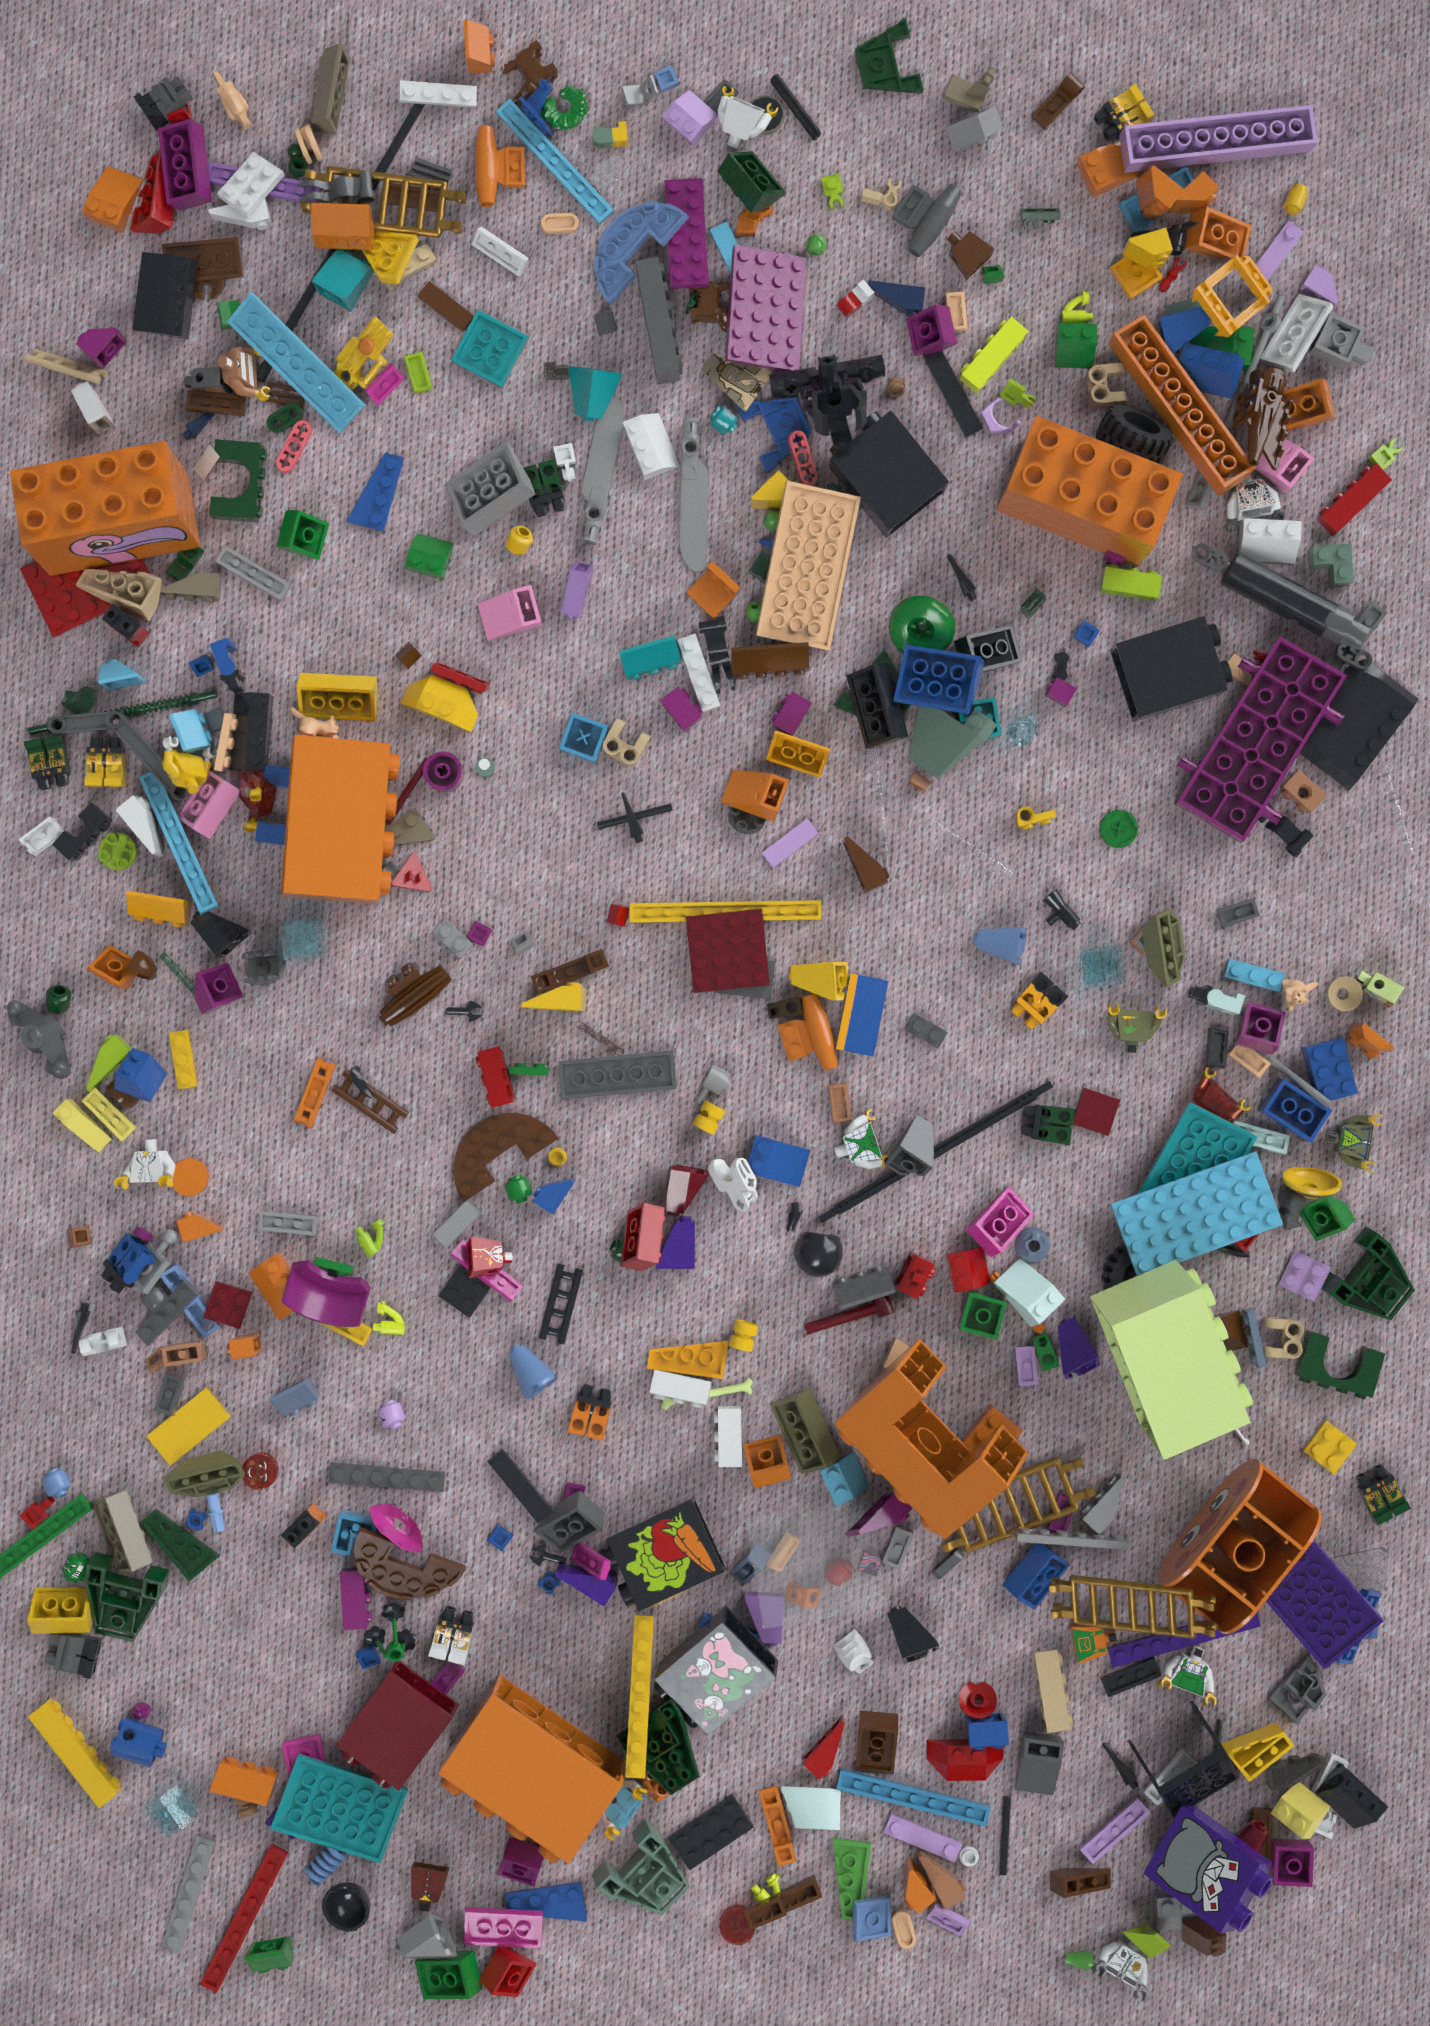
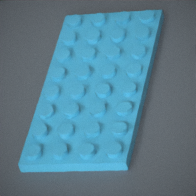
(1196, 1213)

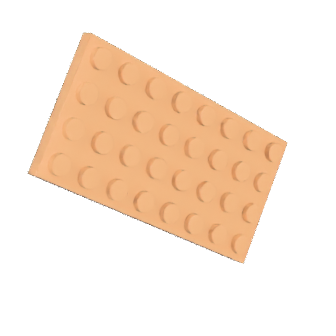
(807, 565)

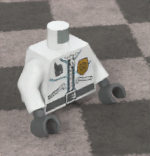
(1126, 1963)

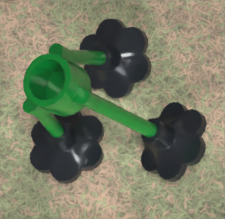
(401, 1641)

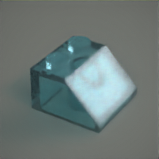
(1103, 966)
(171, 1810)

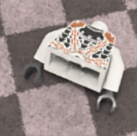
(1252, 500)

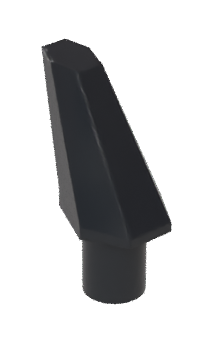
(794, 1216)

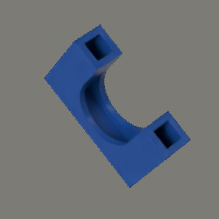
(269, 832)

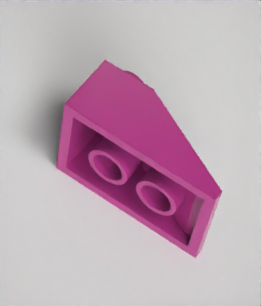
(999, 1222)

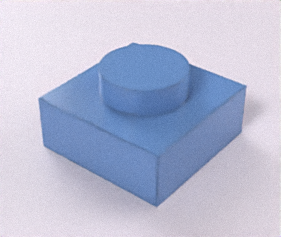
(666, 78)

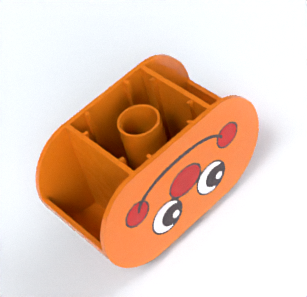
(1241, 1544)

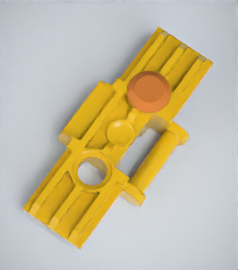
(359, 350)

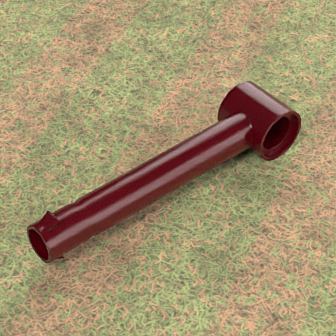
(880, 1306)

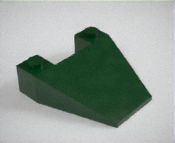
(1374, 1281)
(121, 1600)

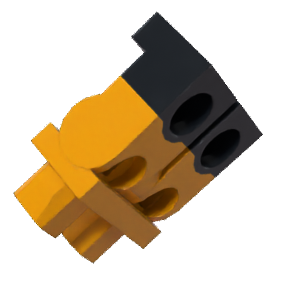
(1038, 1007)

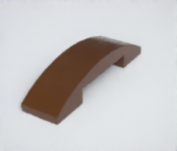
(569, 971)

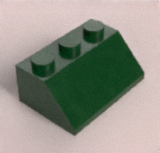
(750, 181)

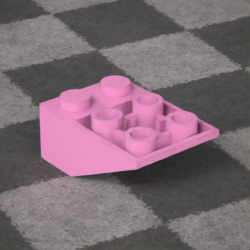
(1291, 466)
(510, 613)

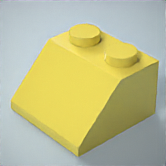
(1301, 1810)

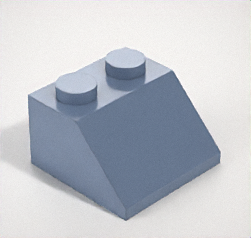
(296, 1396)

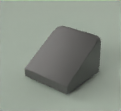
(214, 719)

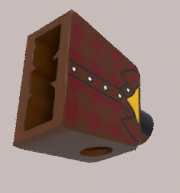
(427, 1883)

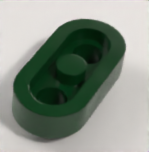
(284, 417)

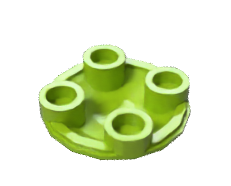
(117, 851)

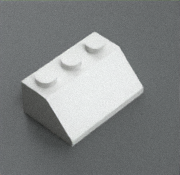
(650, 445)
(1269, 540)

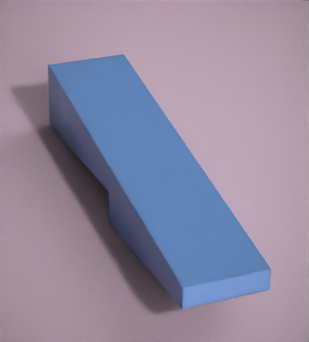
(173, 1277)

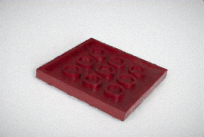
(727, 950)

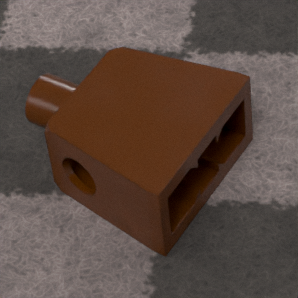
(969, 252)

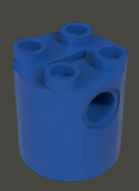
(143, 1747)

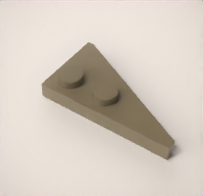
(410, 829)

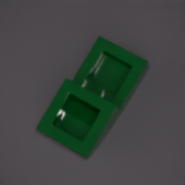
(188, 560)

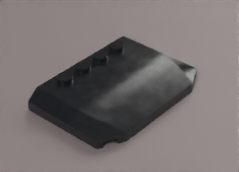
(1372, 711)

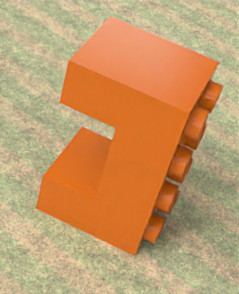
(920, 1452)

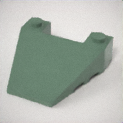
(942, 740)
(647, 1876)

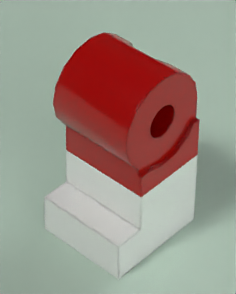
(855, 299)

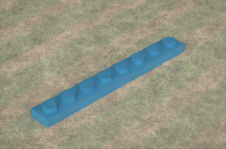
(913, 1797)

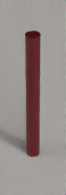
(408, 789)

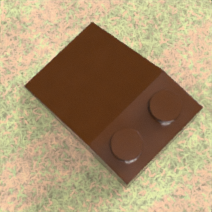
(867, 869)
(877, 1742)

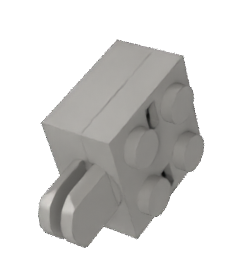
(1340, 343)

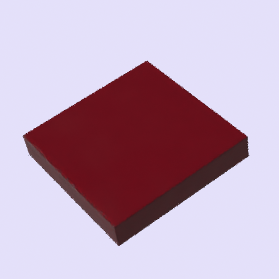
(1096, 1111)

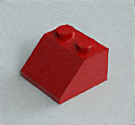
(968, 1269)
(507, 1972)

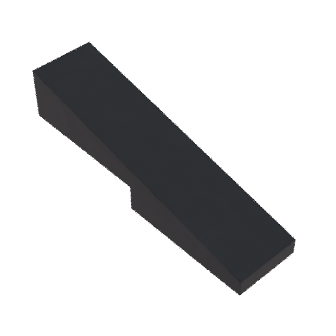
(520, 1485)

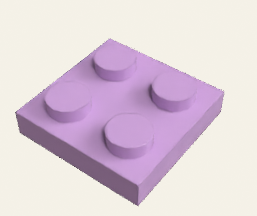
(1305, 1276)

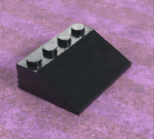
(165, 295)

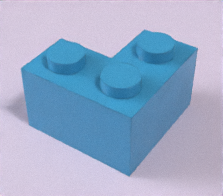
(347, 1529)

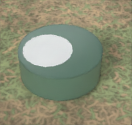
(485, 767)

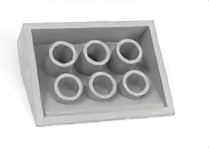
(489, 489)

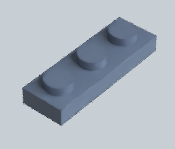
(1253, 1338)

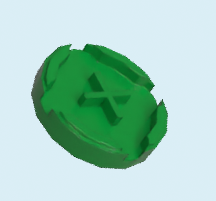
(1118, 828)

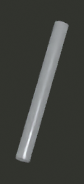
(1299, 1081)

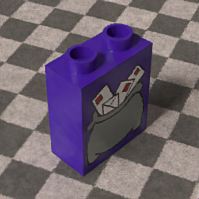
(1209, 1870)

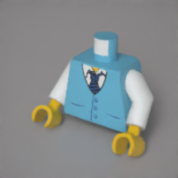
(623, 1807)

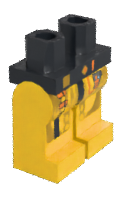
(1123, 111)
(105, 764)

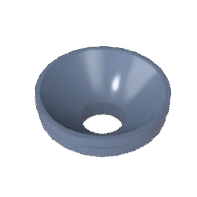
(1023, 1240)

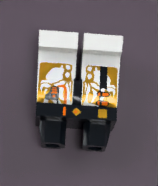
(453, 1629)

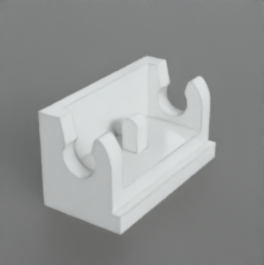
(42, 836)

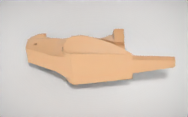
(233, 101)

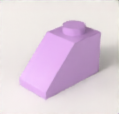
(1320, 285)

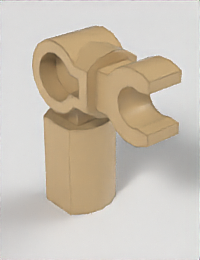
(876, 198)

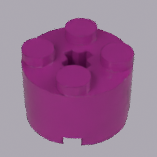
(448, 781)

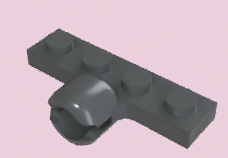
(164, 1309)

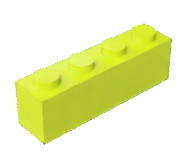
(994, 354)

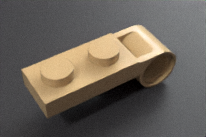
(420, 259)

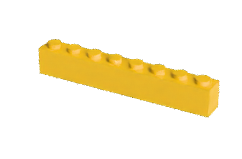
(639, 1696)

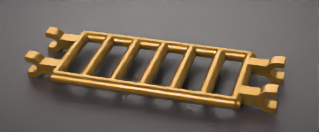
(444, 194)
(1021, 1475)
(1207, 1601)

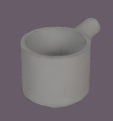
(716, 1081)

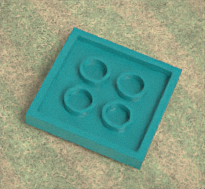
(489, 349)

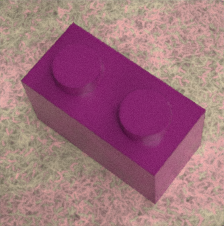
(681, 708)
(791, 714)

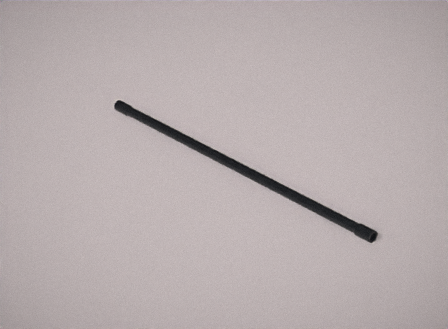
(265, 368)

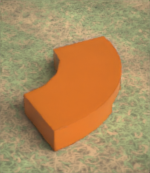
(748, 221)

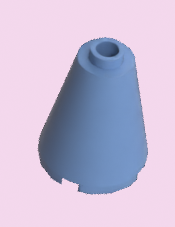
(1002, 942)
(530, 1371)

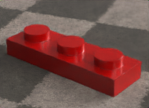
(460, 678)

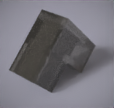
(555, 372)

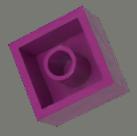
(1260, 1028)
(1292, 1862)

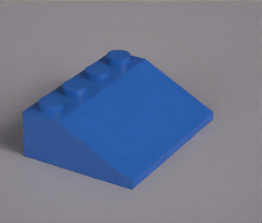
(938, 679)

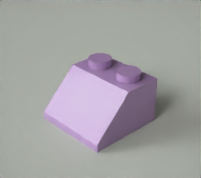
(690, 117)

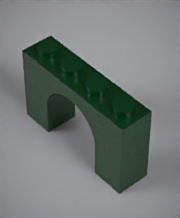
(246, 506)
(1360, 1381)

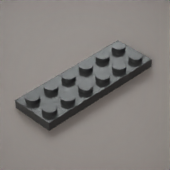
(617, 1075)

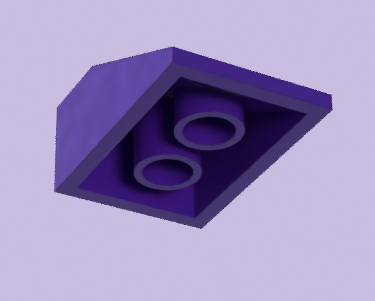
(587, 1583)

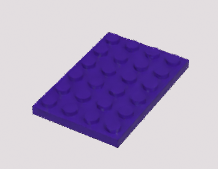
(1323, 1607)

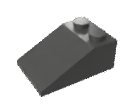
(571, 1522)

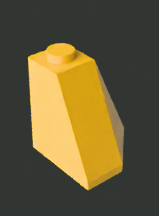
(821, 978)

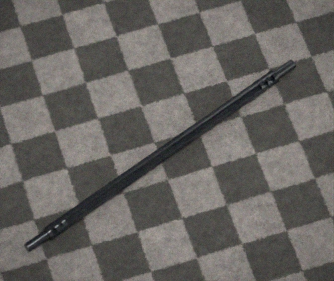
(939, 1149)

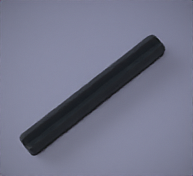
(795, 107)

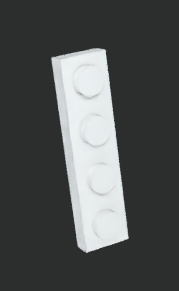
(437, 94)
(698, 672)

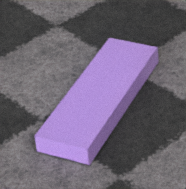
(790, 843)

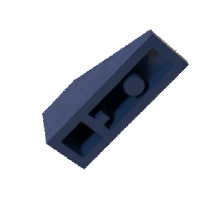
(902, 297)

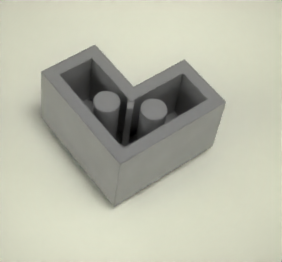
(975, 128)

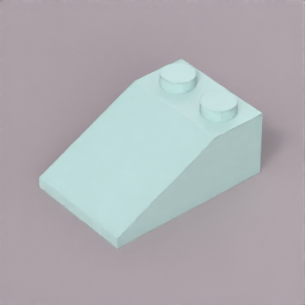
(1029, 1292)

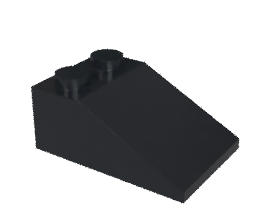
(995, 646)

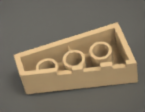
(1052, 1691)

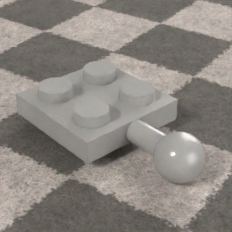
(151, 1273)

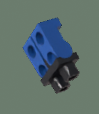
(227, 665)
(126, 1263)

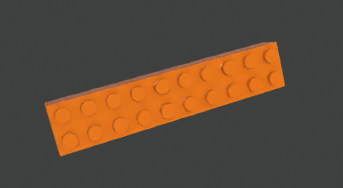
(1181, 405)

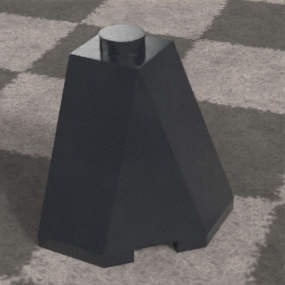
(219, 933)
(910, 1635)

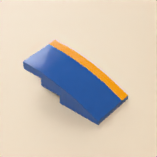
(862, 1014)

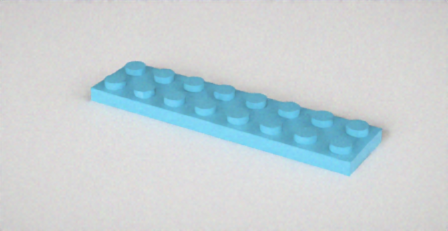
(295, 362)

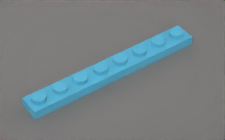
(554, 161)
(179, 843)

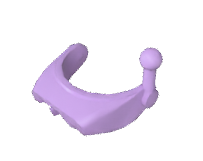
(990, 422)

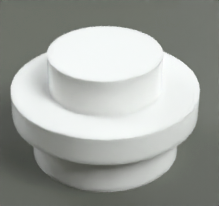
(969, 1856)

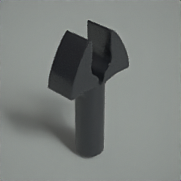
(464, 1011)
(546, 1556)

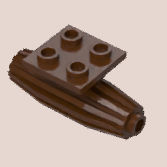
(412, 992)

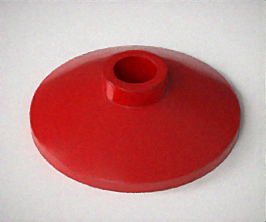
(984, 1694)

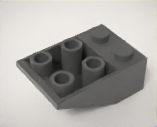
(1039, 1763)

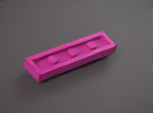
(500, 1282)

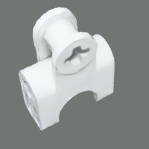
(736, 1181)

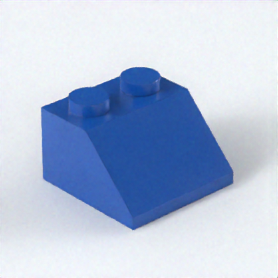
(139, 1075)
(552, 1194)
(987, 1731)

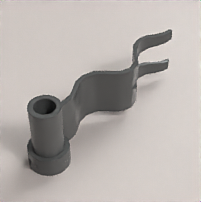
(340, 187)

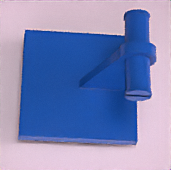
(534, 104)

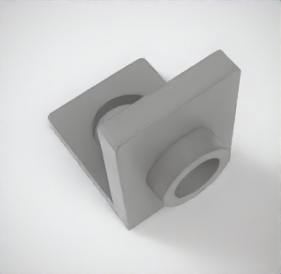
(639, 93)

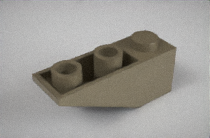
(195, 586)

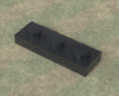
(1130, 1676)

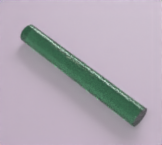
(178, 972)

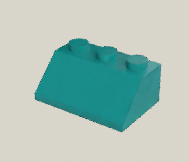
(650, 658)

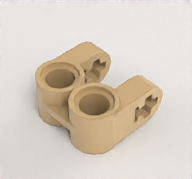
(1109, 398)
(613, 736)
(1286, 1338)

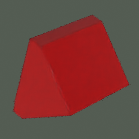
(617, 915)

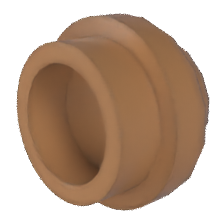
(895, 387)

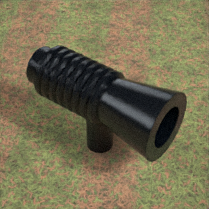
(1062, 910)

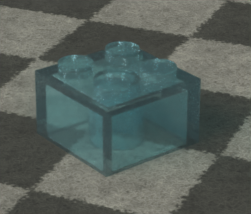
(302, 939)

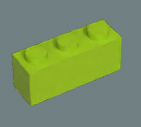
(1131, 583)

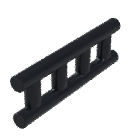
(551, 1311)

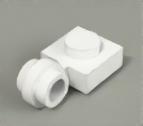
(564, 457)

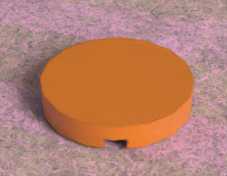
(190, 1177)

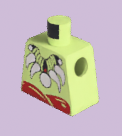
(1386, 995)

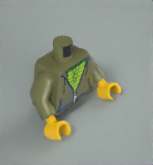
(1354, 1140)

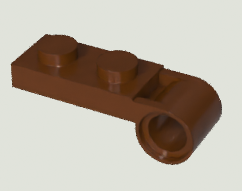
(1058, 101)

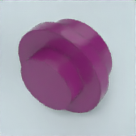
(141, 1711)

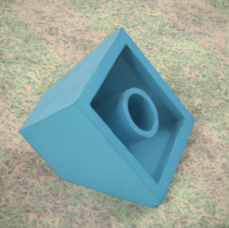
(117, 675)

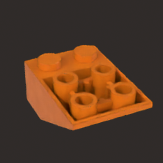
(755, 793)

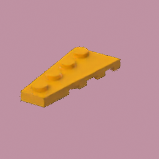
(696, 1359)

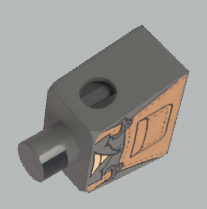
(207, 380)

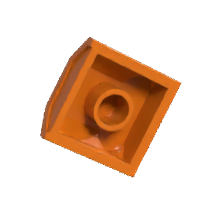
(1368, 1040)

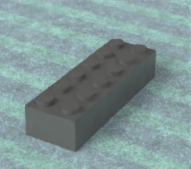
(657, 317)

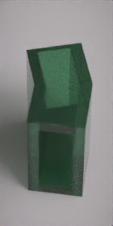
(760, 567)
(1036, 594)

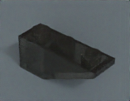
(1289, 1772)

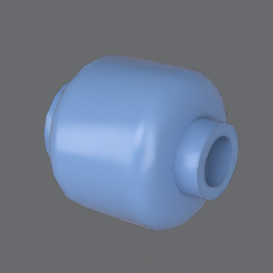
(56, 1483)

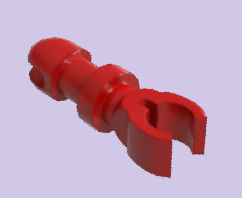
(1171, 275)

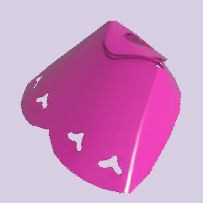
(413, 1540)

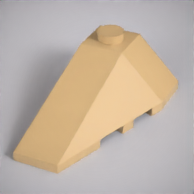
(130, 592)

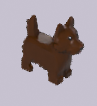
(531, 70)
(709, 306)

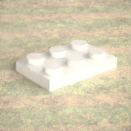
(250, 184)

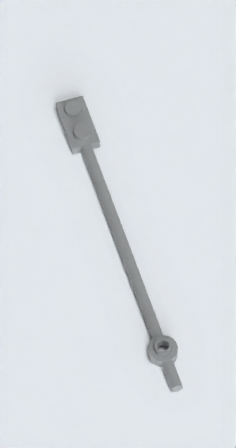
(1269, 324)

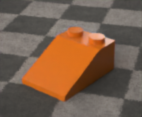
(1104, 169)
(112, 199)
(1217, 234)
(1311, 404)

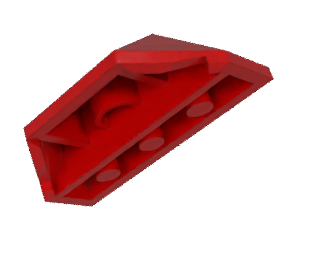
(960, 1762)

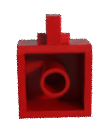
(914, 1275)

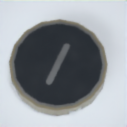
(777, 121)

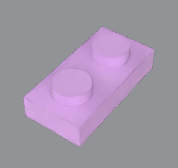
(1026, 1365)
(947, 1919)

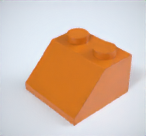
(478, 47)
(1196, 195)
(767, 1461)
(917, 1888)

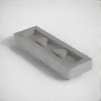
(288, 1223)

